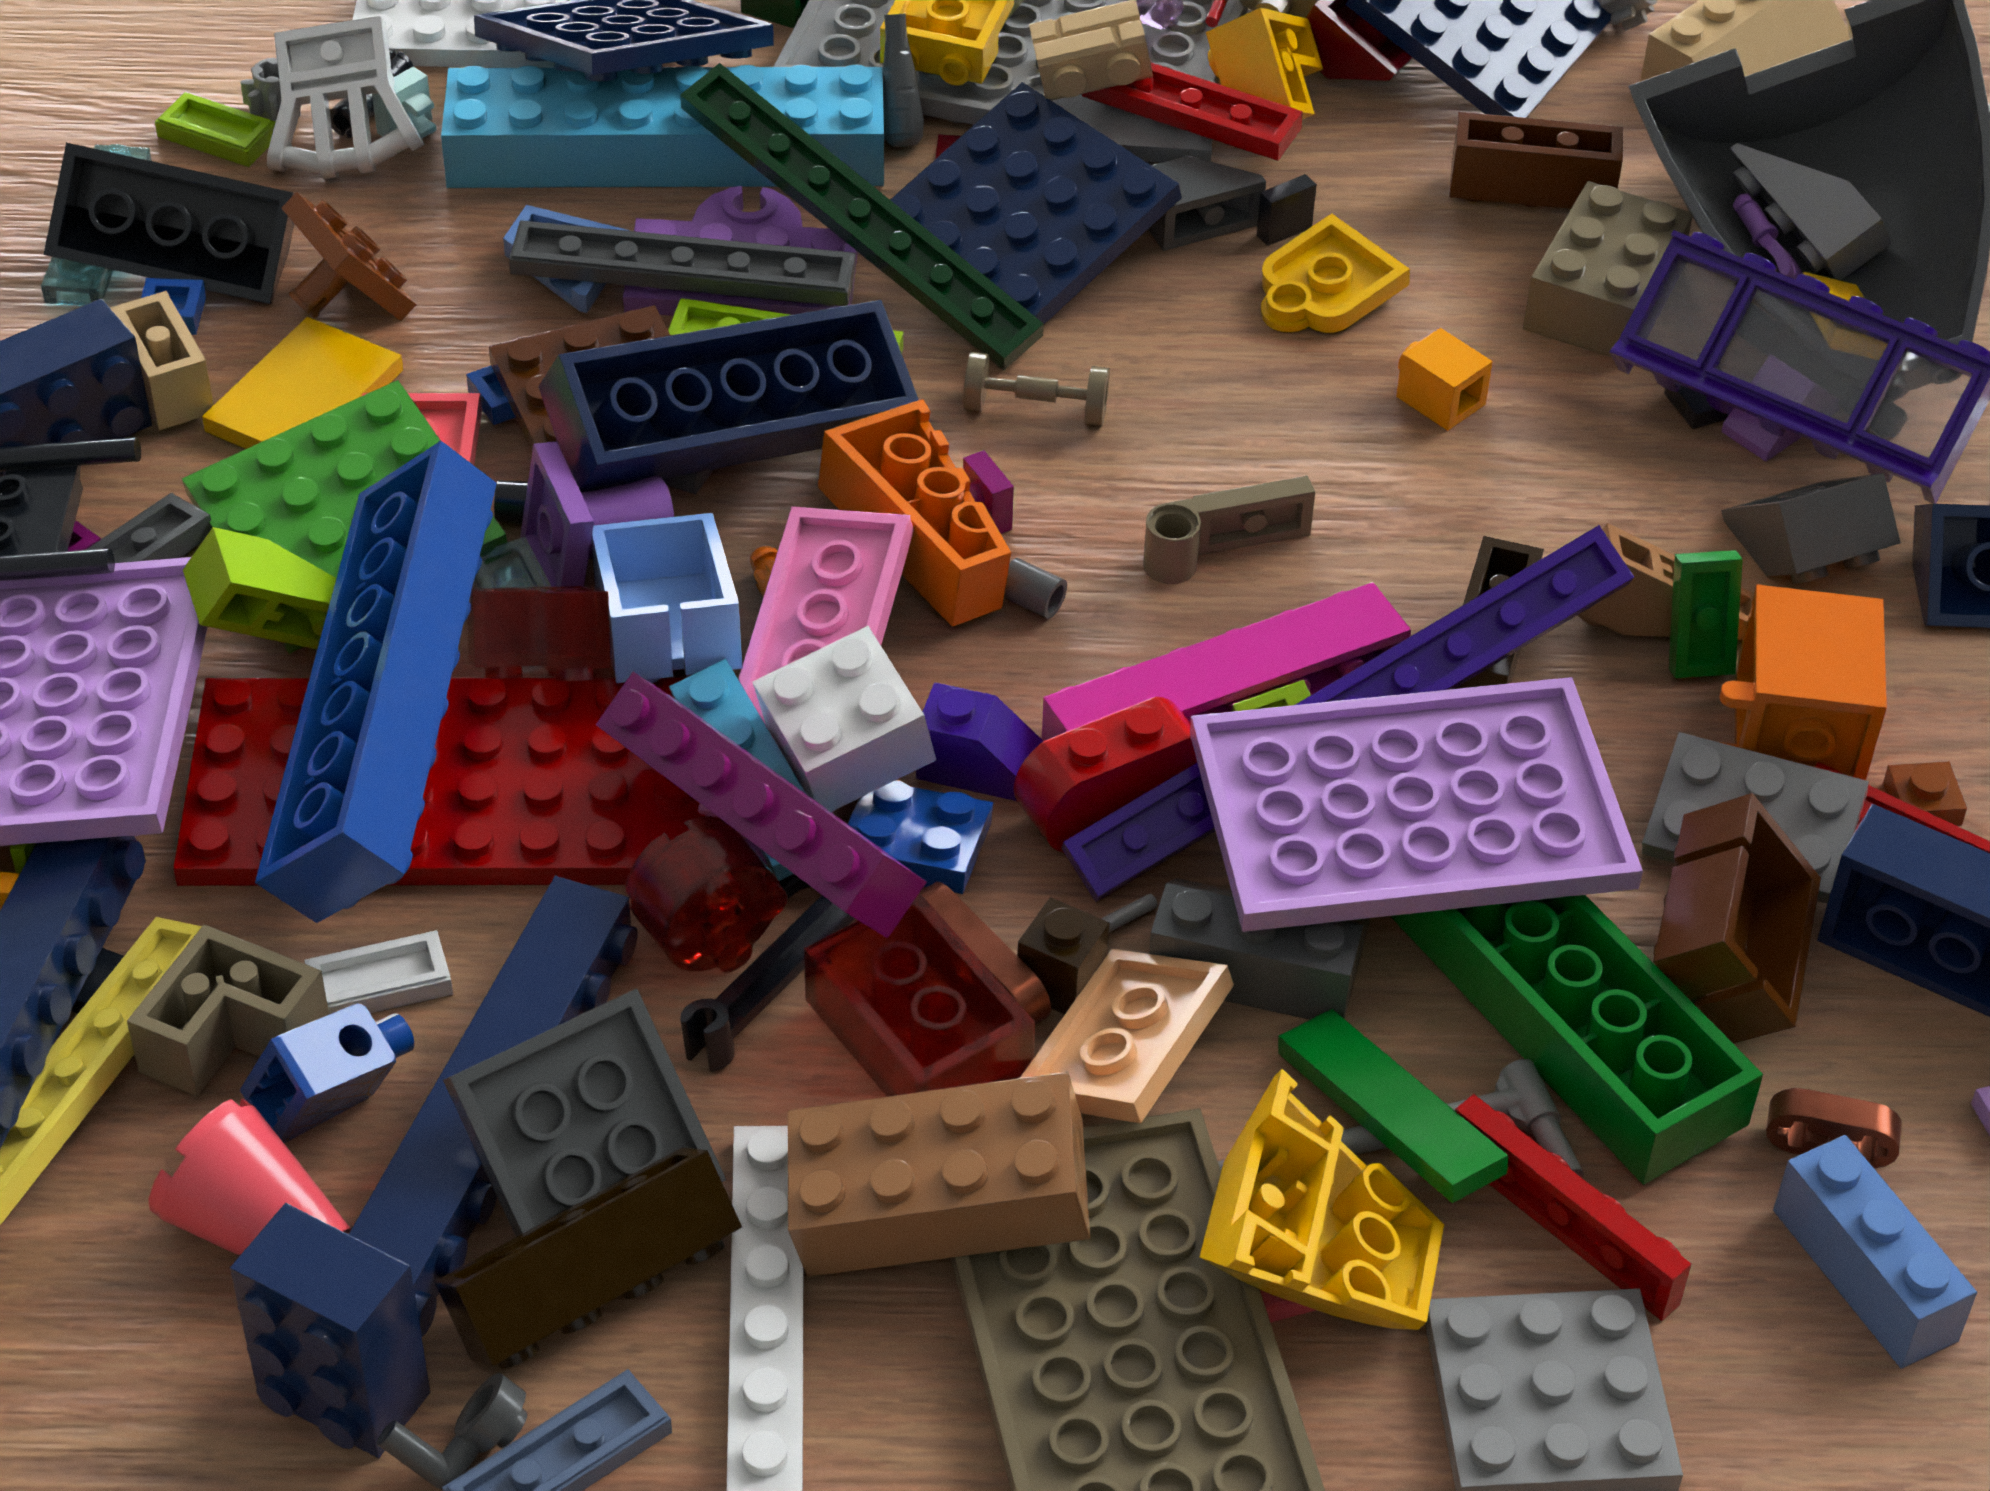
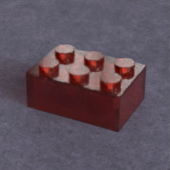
(917, 1005)

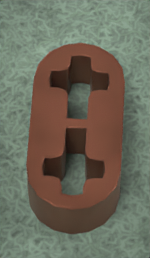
(1809, 1118)

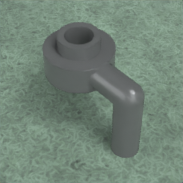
(488, 1419)

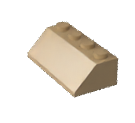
(1760, 30)

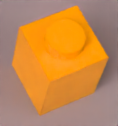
(1443, 378)

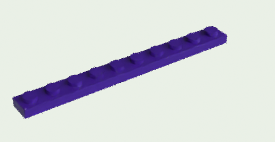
(1430, 660)

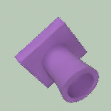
(561, 518)

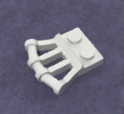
(330, 65)

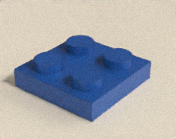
(926, 830)

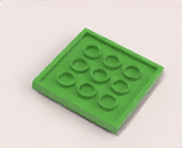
(309, 478)

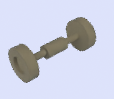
(1035, 388)

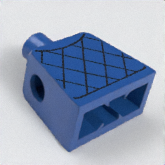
(324, 1068)

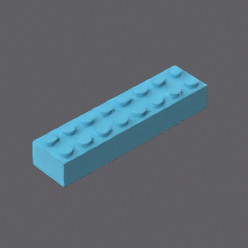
(630, 131)

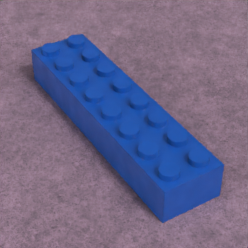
(378, 686)

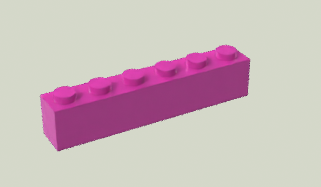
(1209, 677)

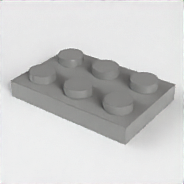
(1808, 803)

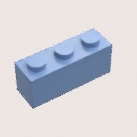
(1874, 1251)

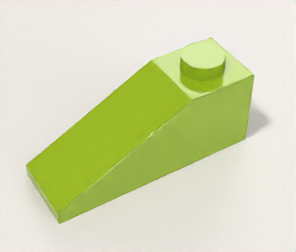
(258, 589)

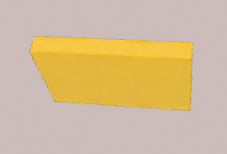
(299, 380)

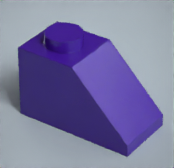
(975, 741)

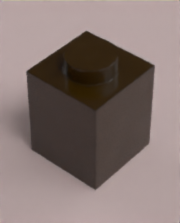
(1064, 950)

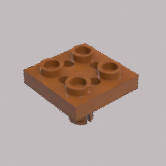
(346, 259)

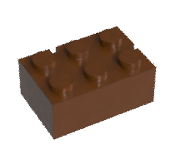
(1738, 919)

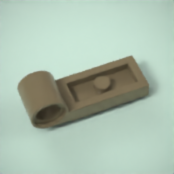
(1223, 522)

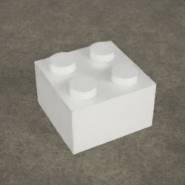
(845, 720)

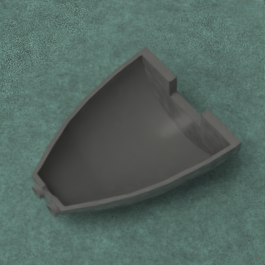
(1888, 111)

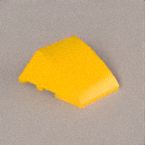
(1318, 1222)

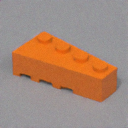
(904, 468)

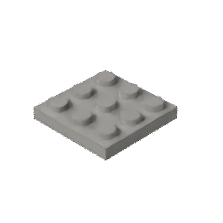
(1552, 1393)

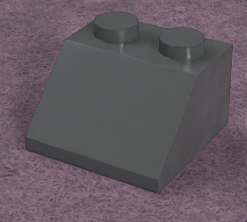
(1817, 527)

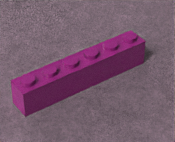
(762, 805)

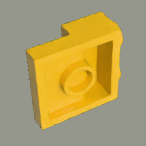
(952, 36)

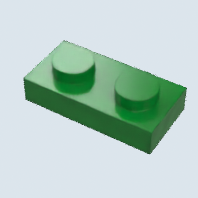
(1705, 614)

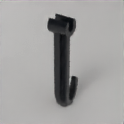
(719, 1020)

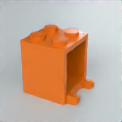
(1811, 678)

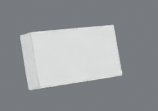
(386, 973)

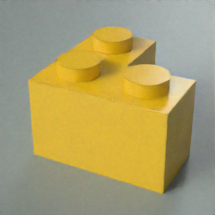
(1266, 57)

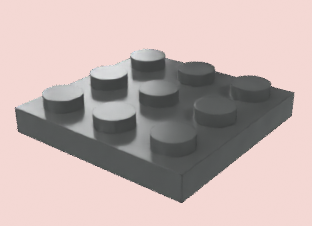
(575, 1110)

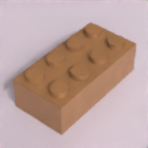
(937, 1174)

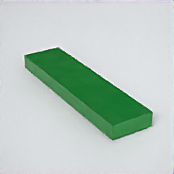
(1393, 1105)

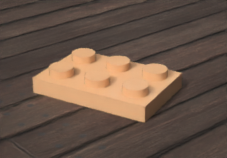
(1132, 1030)

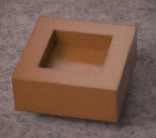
(1929, 788)

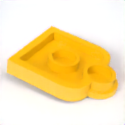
(1328, 279)

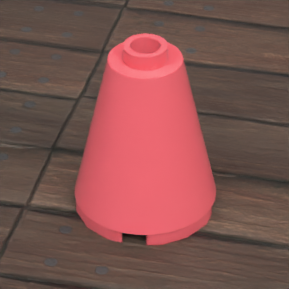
(236, 1180)

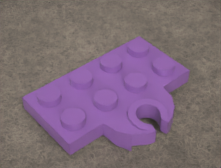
(723, 219)

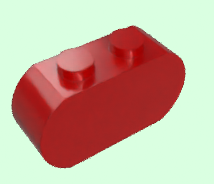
(1102, 767)

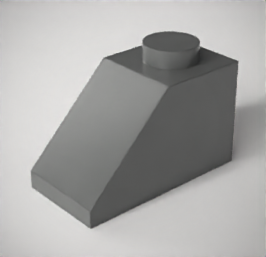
(1212, 202)

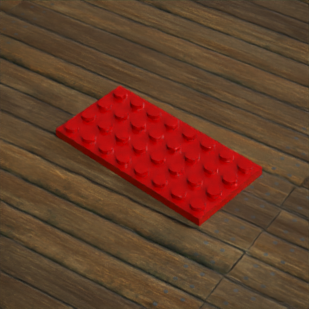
(512, 798)

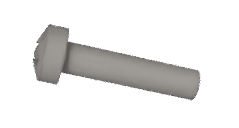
(1131, 912)

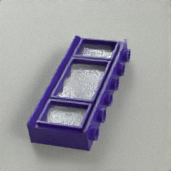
(1808, 361)

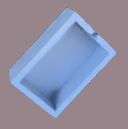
(667, 596)

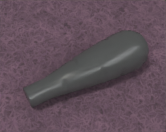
(900, 87)

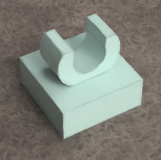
(414, 95)

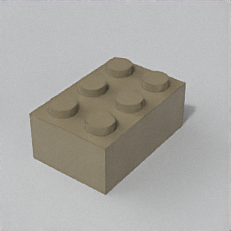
(1600, 266)

